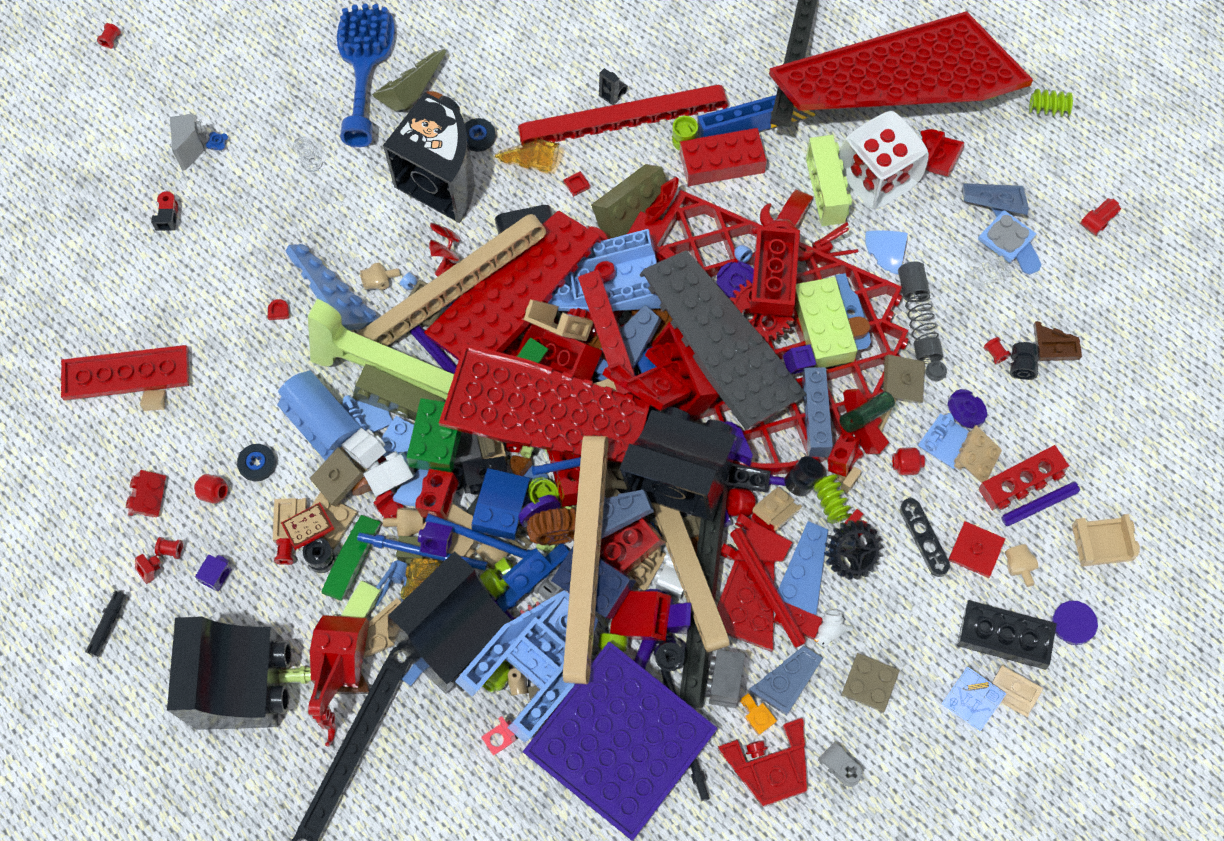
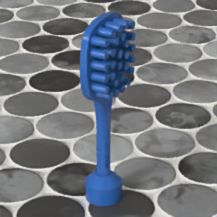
(363, 41)

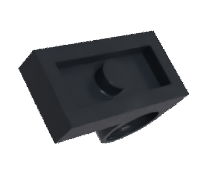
(611, 86)

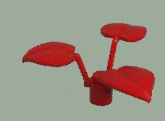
(441, 250)

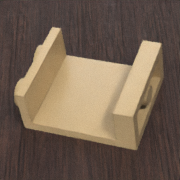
(569, 326)

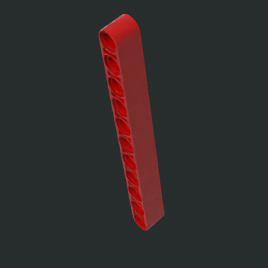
(624, 114)

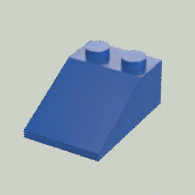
(500, 504)

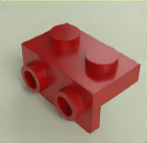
(146, 494)

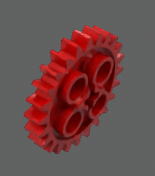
(780, 322)

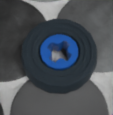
(482, 142)
(253, 472)

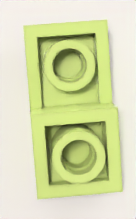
(362, 600)

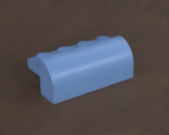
(316, 413)

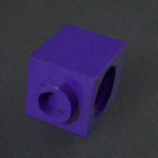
(799, 358)
(435, 539)
(213, 572)

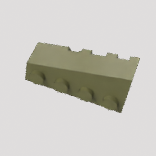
(623, 203)
(390, 392)

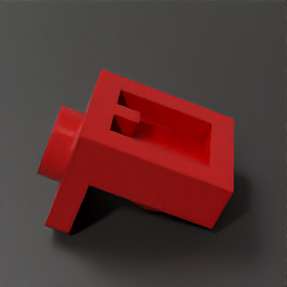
(386, 506)

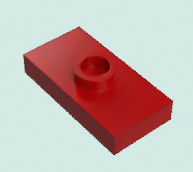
(807, 622)

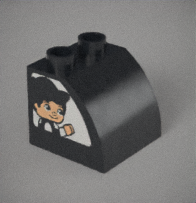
(433, 157)

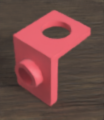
(502, 729)

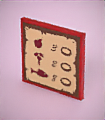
(307, 526)

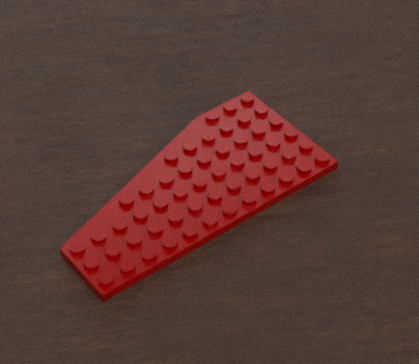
(917, 65)

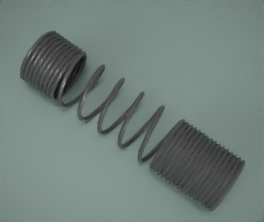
(912, 279)

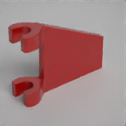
(766, 544)

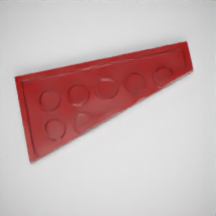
(743, 604)

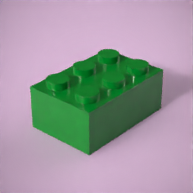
(432, 444)

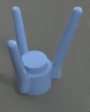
(396, 574)

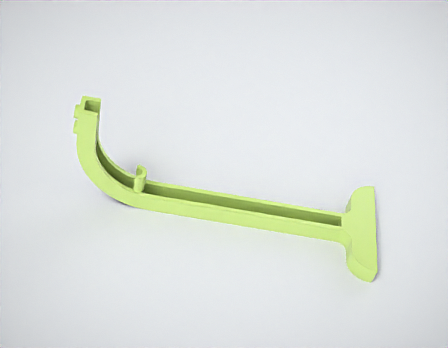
(332, 340)

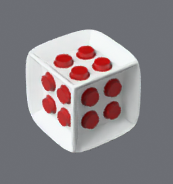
(883, 159)

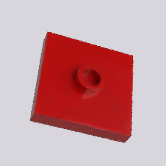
(976, 549)

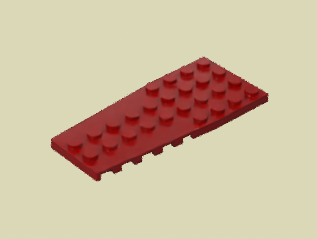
(494, 308)
(537, 406)

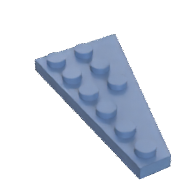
(330, 289)

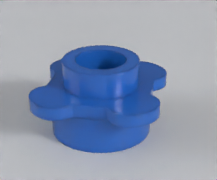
(220, 144)

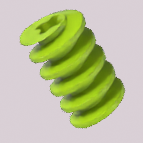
(1051, 101)
(831, 499)

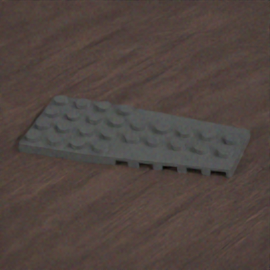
(724, 342)

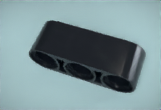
(507, 219)

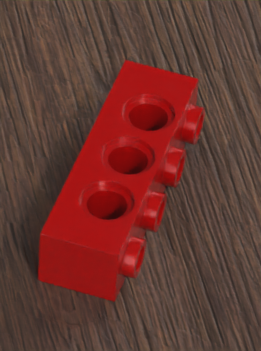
(1049, 459)
(566, 488)

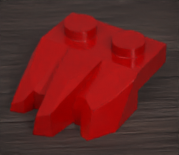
(942, 151)

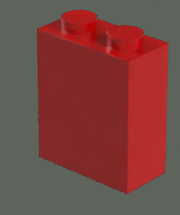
(642, 616)

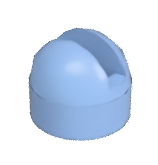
(743, 253)
(408, 278)

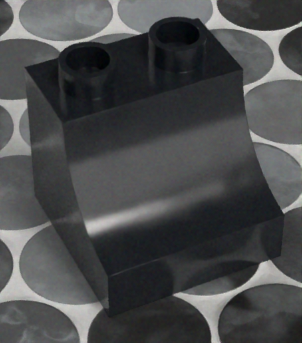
(681, 462)
(446, 622)
(227, 675)

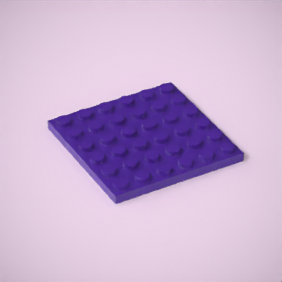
(620, 741)

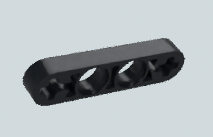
(927, 536)

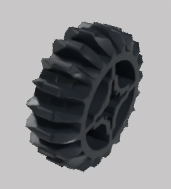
(850, 534)

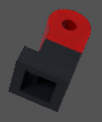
(167, 212)

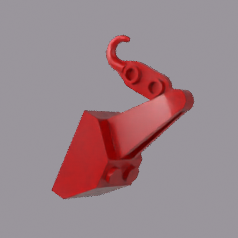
(334, 662)

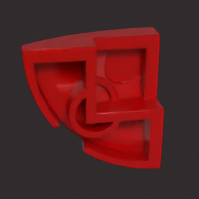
(662, 202)

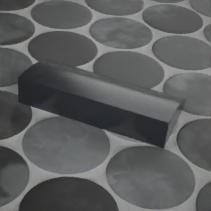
(1007, 635)

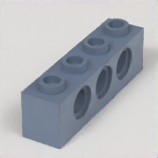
(817, 412)

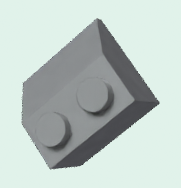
(187, 139)

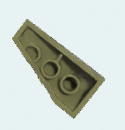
(408, 88)

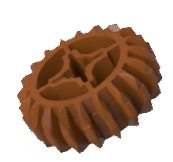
(552, 526)

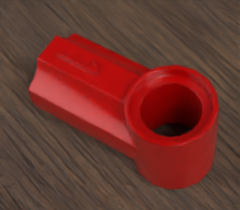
(1099, 218)

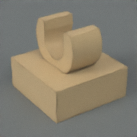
(849, 481)

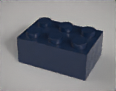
(611, 588)

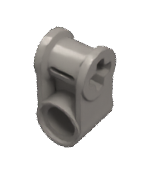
(546, 585)
(838, 762)

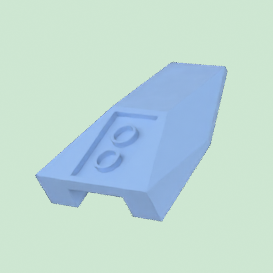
(627, 289)

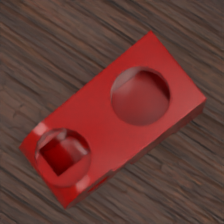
(843, 454)

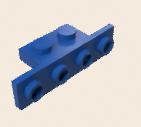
(529, 573)

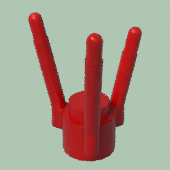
(825, 245)

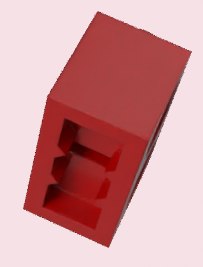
(441, 495)

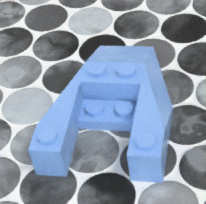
(535, 648)

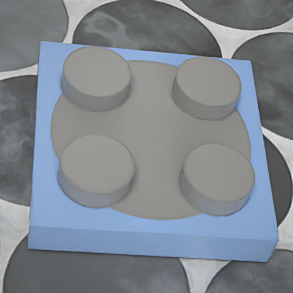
(1007, 236)

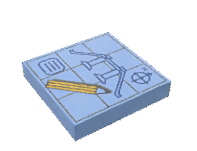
(973, 698)

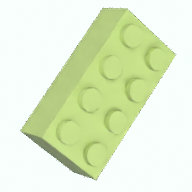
(827, 180)
(825, 322)

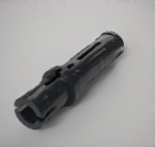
(107, 621)

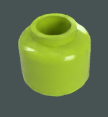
(498, 679)

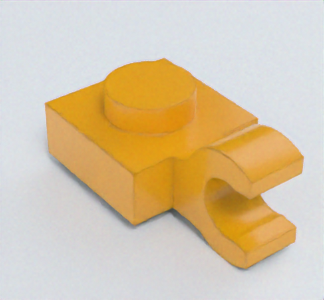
(758, 717)

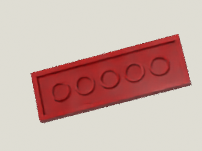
(124, 372)

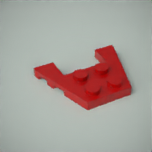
(657, 386)
(775, 775)

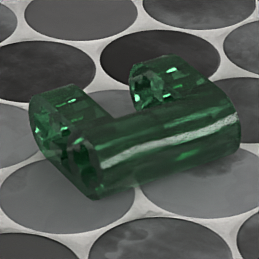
(867, 412)

